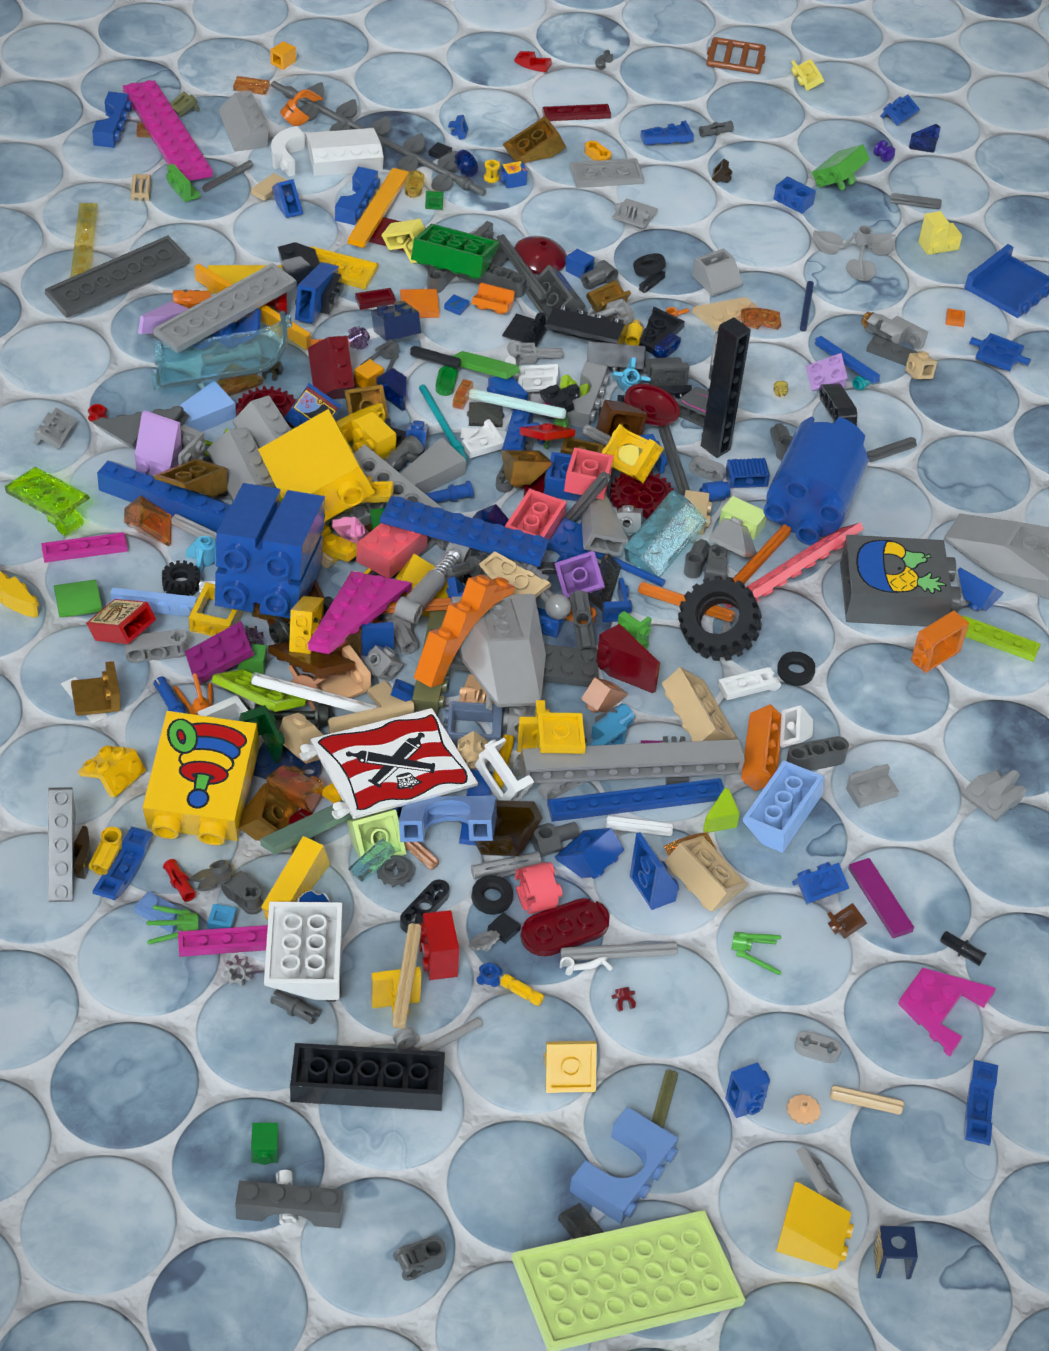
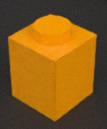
(283, 55)
(366, 374)

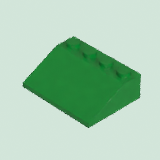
(454, 250)

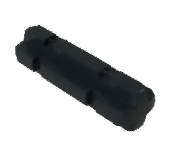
(651, 281)

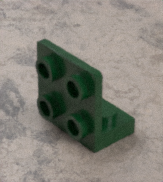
(266, 728)

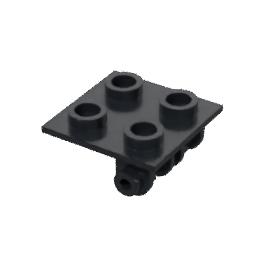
(526, 328)

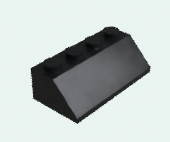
(586, 327)

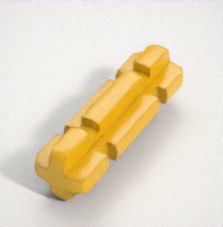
(522, 989)

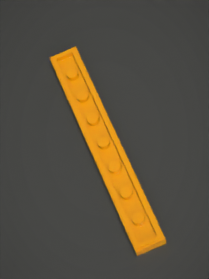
(377, 208)
(268, 315)

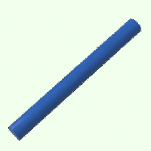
(636, 571)

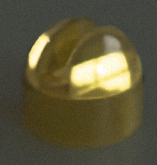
(780, 388)

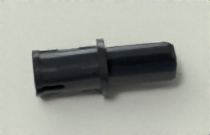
(963, 948)

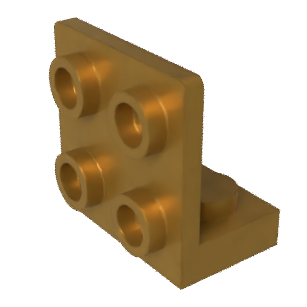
(97, 694)

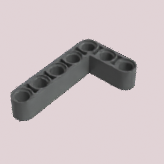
(495, 275)

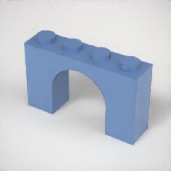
(476, 811)
(616, 1195)

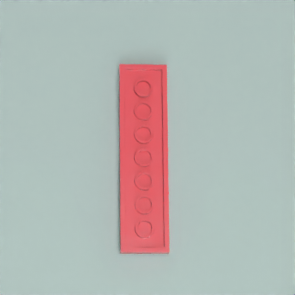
(806, 558)

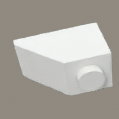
(795, 726)

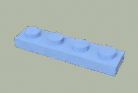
(159, 602)

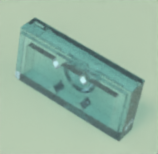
(372, 860)

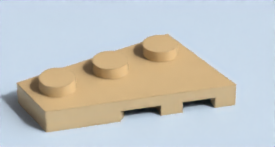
(719, 312)
(523, 580)

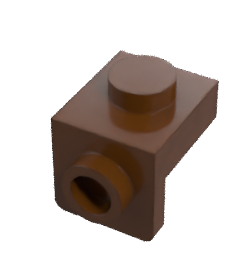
(846, 921)

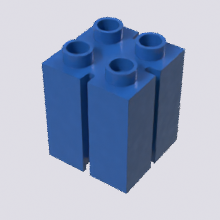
(268, 550)

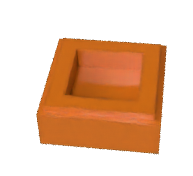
(955, 317)

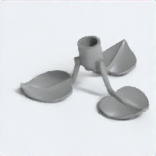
(862, 270)

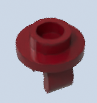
(624, 994)

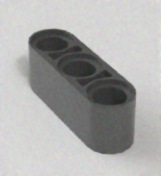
(819, 753)

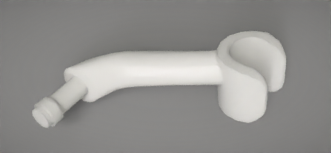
(569, 962)

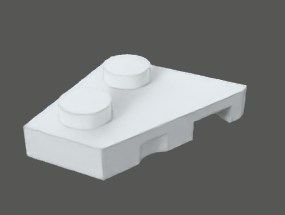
(483, 440)

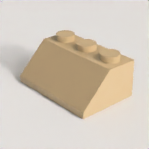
(705, 873)

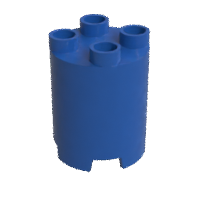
(817, 478)

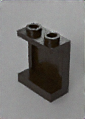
(513, 828)

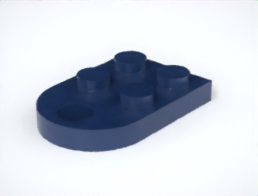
(265, 765)

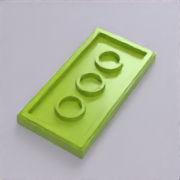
(240, 683)

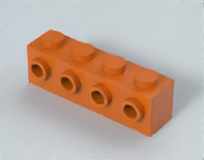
(762, 747)

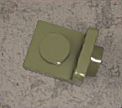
(184, 103)

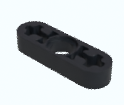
(425, 896)

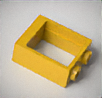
(201, 623)
(303, 624)

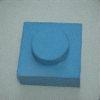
(221, 917)

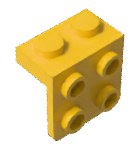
(114, 767)

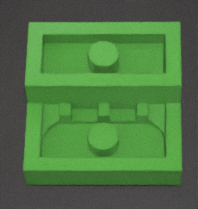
(77, 598)

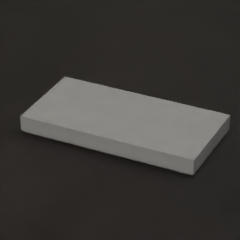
(606, 173)

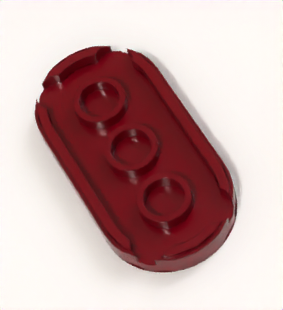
(564, 927)

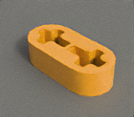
(596, 151)

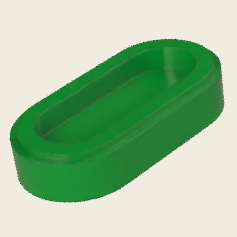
(446, 381)

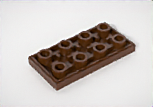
(315, 663)

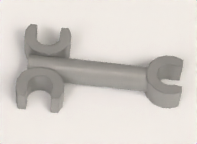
(617, 309)

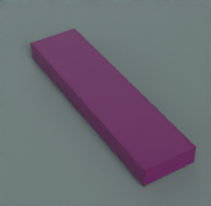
(881, 898)

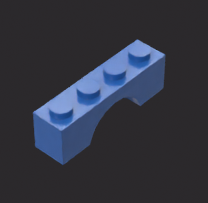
(107, 131)
(350, 208)

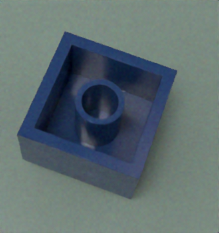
(396, 321)

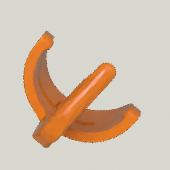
(298, 117)

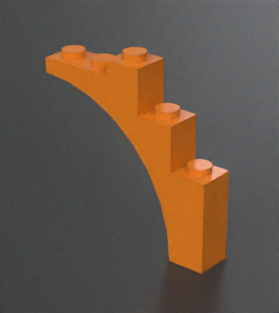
(460, 618)

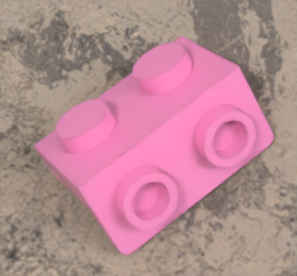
(350, 528)

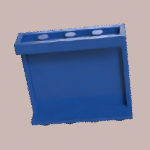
(1008, 283)

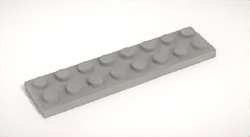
(224, 307)

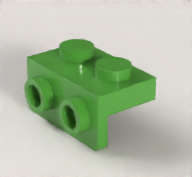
(181, 184)
(637, 629)

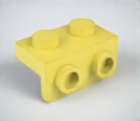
(807, 74)

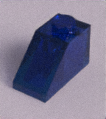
(394, 387)

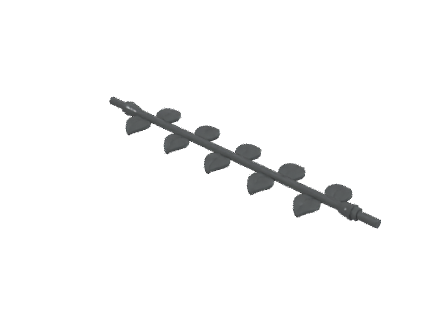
(413, 145)

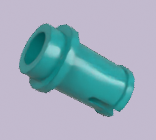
(860, 383)

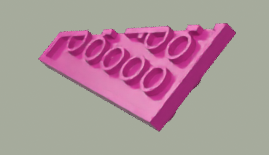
(356, 604)

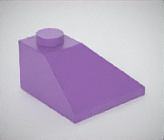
(579, 574)

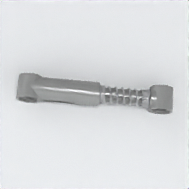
(411, 606)

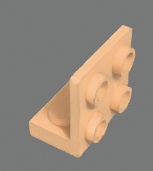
(353, 682)

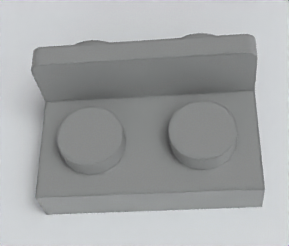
(55, 429)
(871, 786)

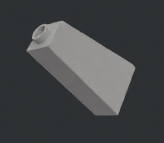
(435, 467)
(602, 529)

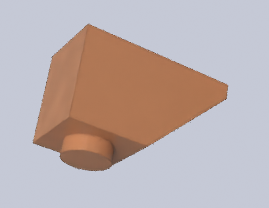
(602, 695)

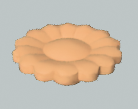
(803, 1109)

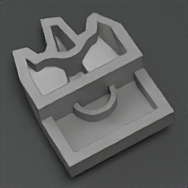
(995, 793)

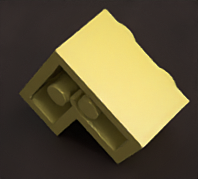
(938, 234)
(402, 235)

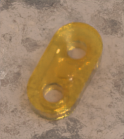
(414, 184)

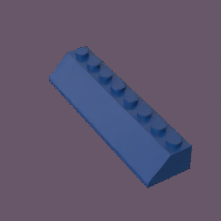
(131, 483)

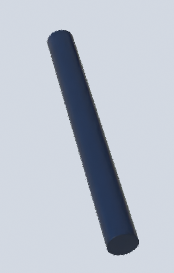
(806, 306)

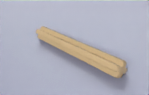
(406, 976)

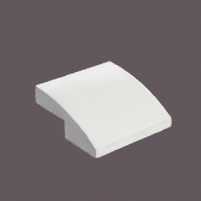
(538, 377)

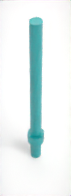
(457, 445)

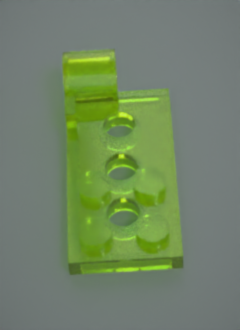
(45, 493)

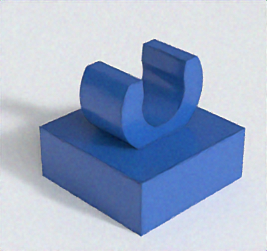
(460, 127)

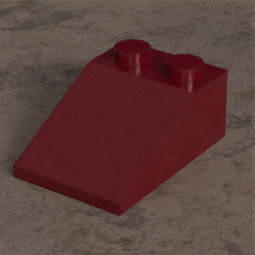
(627, 659)

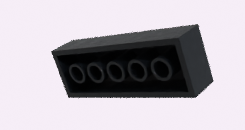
(367, 1076)

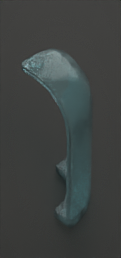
(221, 357)

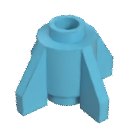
(629, 376)
(204, 552)

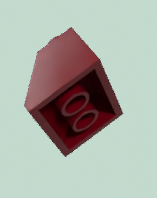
(331, 366)

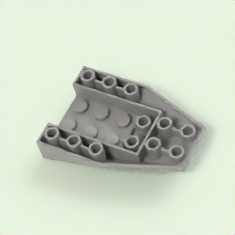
(1005, 549)
(507, 651)

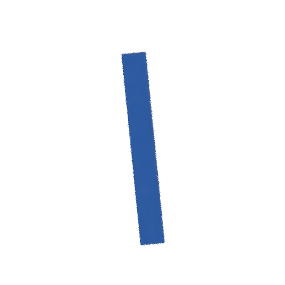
(634, 799)

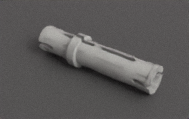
(479, 870)

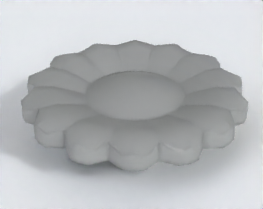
(484, 940)

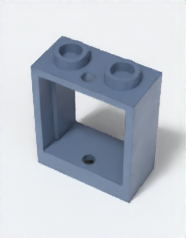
(473, 712)

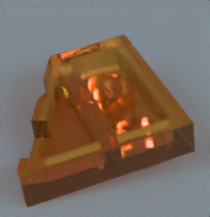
(240, 384)

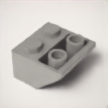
(717, 272)

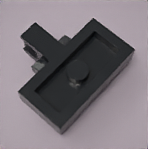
(560, 397)

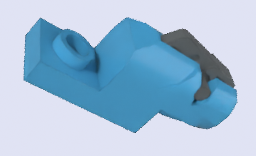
(612, 726)

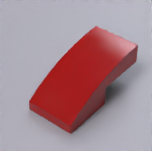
(528, 60)

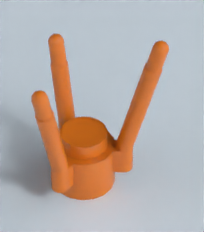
(199, 703)

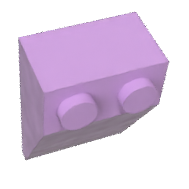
(157, 443)

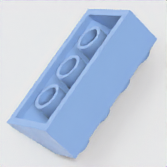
(784, 805)

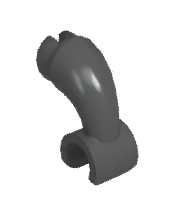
(606, 57)

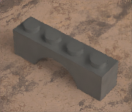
(318, 1205)

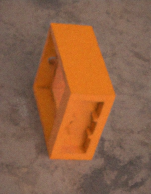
(939, 641)

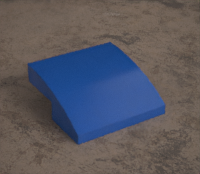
(377, 634)

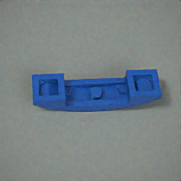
(126, 864)
(980, 1102)

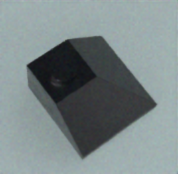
(298, 260)

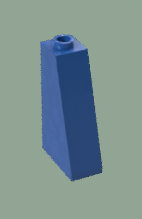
(311, 290)

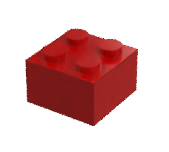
(439, 945)

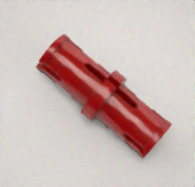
(182, 884)

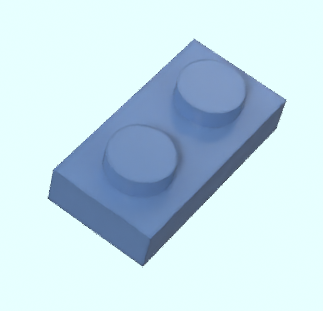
(145, 909)

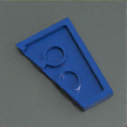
(678, 133)

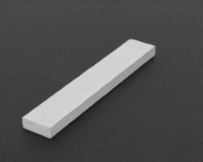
(310, 693)

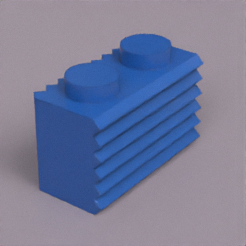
(747, 473)

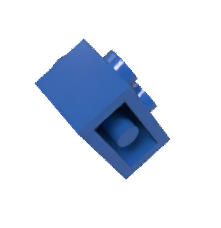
(747, 1090)

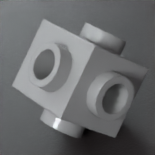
(635, 518)
(382, 662)
(511, 718)

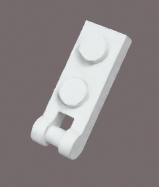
(749, 683)

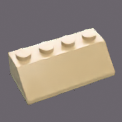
(697, 707)

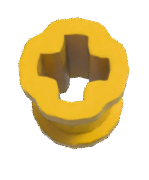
(491, 171)

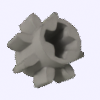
(244, 973)

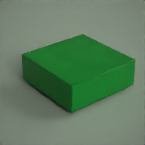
(434, 200)

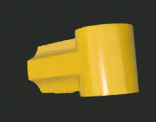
(106, 850)

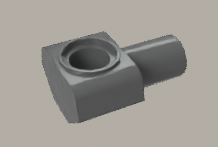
(548, 838)

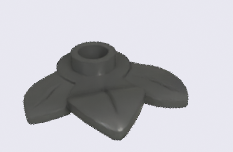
(218, 873)

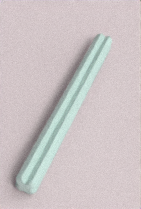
(516, 403)

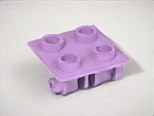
(827, 372)

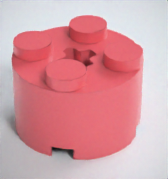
(537, 887)

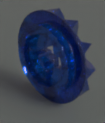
(465, 156)

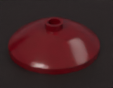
(540, 252)
(657, 403)

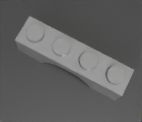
(585, 406)

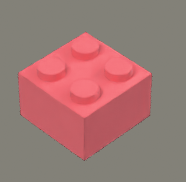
(584, 469)

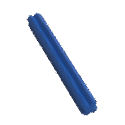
(849, 360)

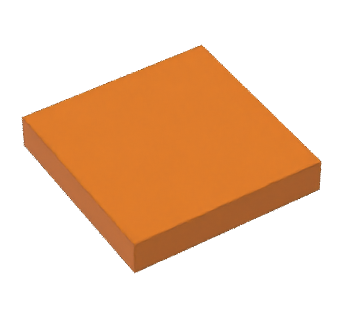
(422, 300)

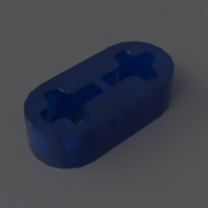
(667, 346)

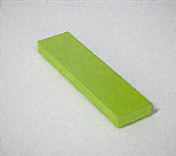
(1002, 639)

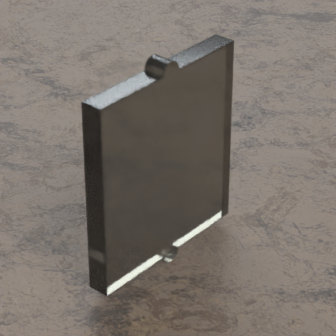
(481, 411)

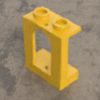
(645, 461)

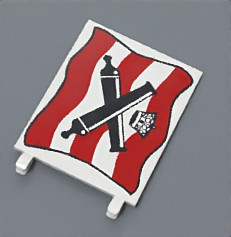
(390, 763)

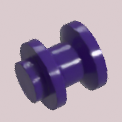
(886, 152)

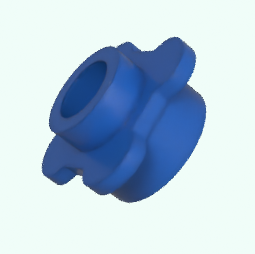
(489, 969)

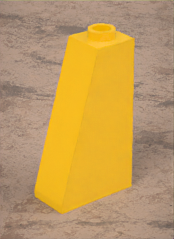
(300, 873)

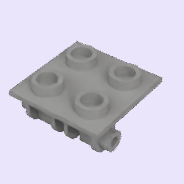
(634, 213)

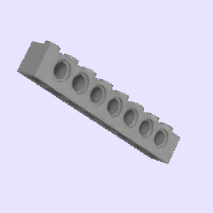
(384, 472)

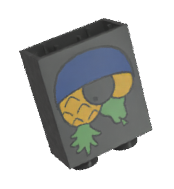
(897, 580)

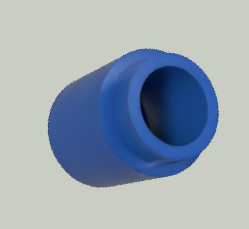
(717, 490)

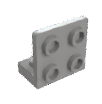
(192, 444)

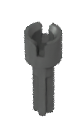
(470, 567)

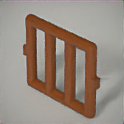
(742, 65)

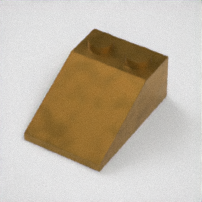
(535, 142)
(197, 476)

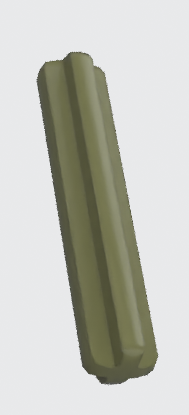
(664, 1098)

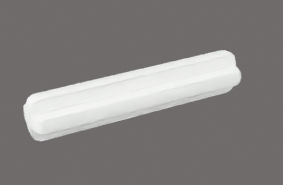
(639, 825)

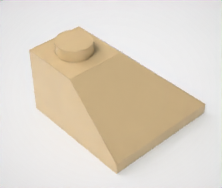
(298, 731)

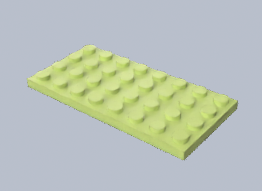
(627, 1280)

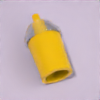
(634, 332)

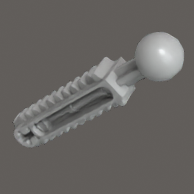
(556, 605)

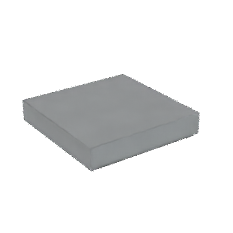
(819, 1175)

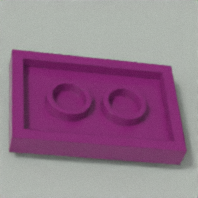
(219, 652)

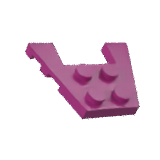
(932, 999)

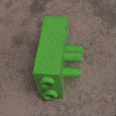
(841, 167)

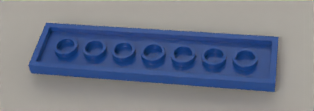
(464, 530)

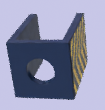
(885, 1250)

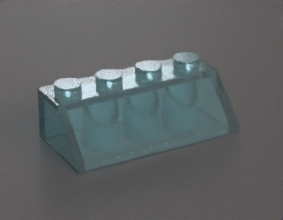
(664, 534)

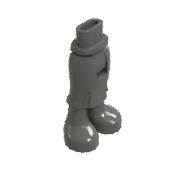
(408, 451)

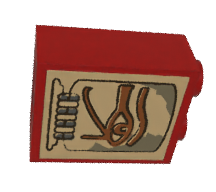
(121, 621)

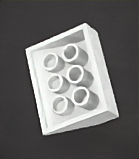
(344, 151)
(304, 948)

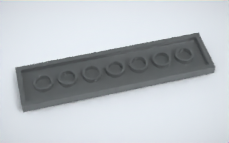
(117, 276)
(562, 665)

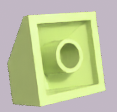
(371, 828)

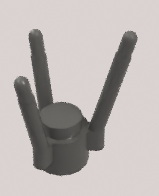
(387, 351)

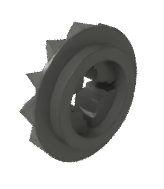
(404, 868)

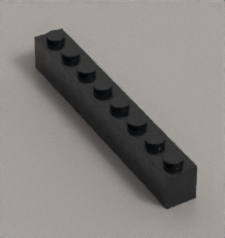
(725, 386)

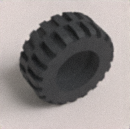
(711, 594)

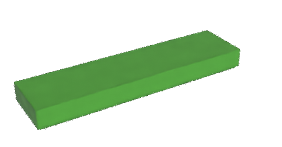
(487, 365)

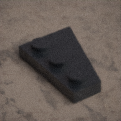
(659, 326)

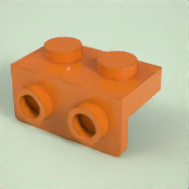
(494, 298)

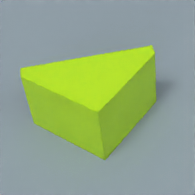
(723, 814)

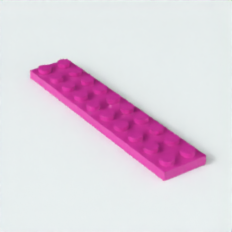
(167, 129)

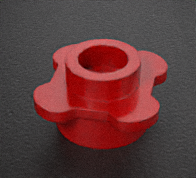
(97, 411)

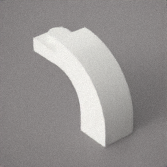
(283, 145)

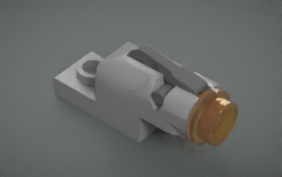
(895, 330)

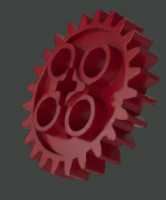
(281, 400)
(638, 494)

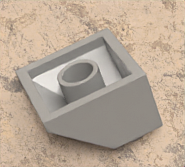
(734, 537)

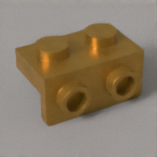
(608, 293)

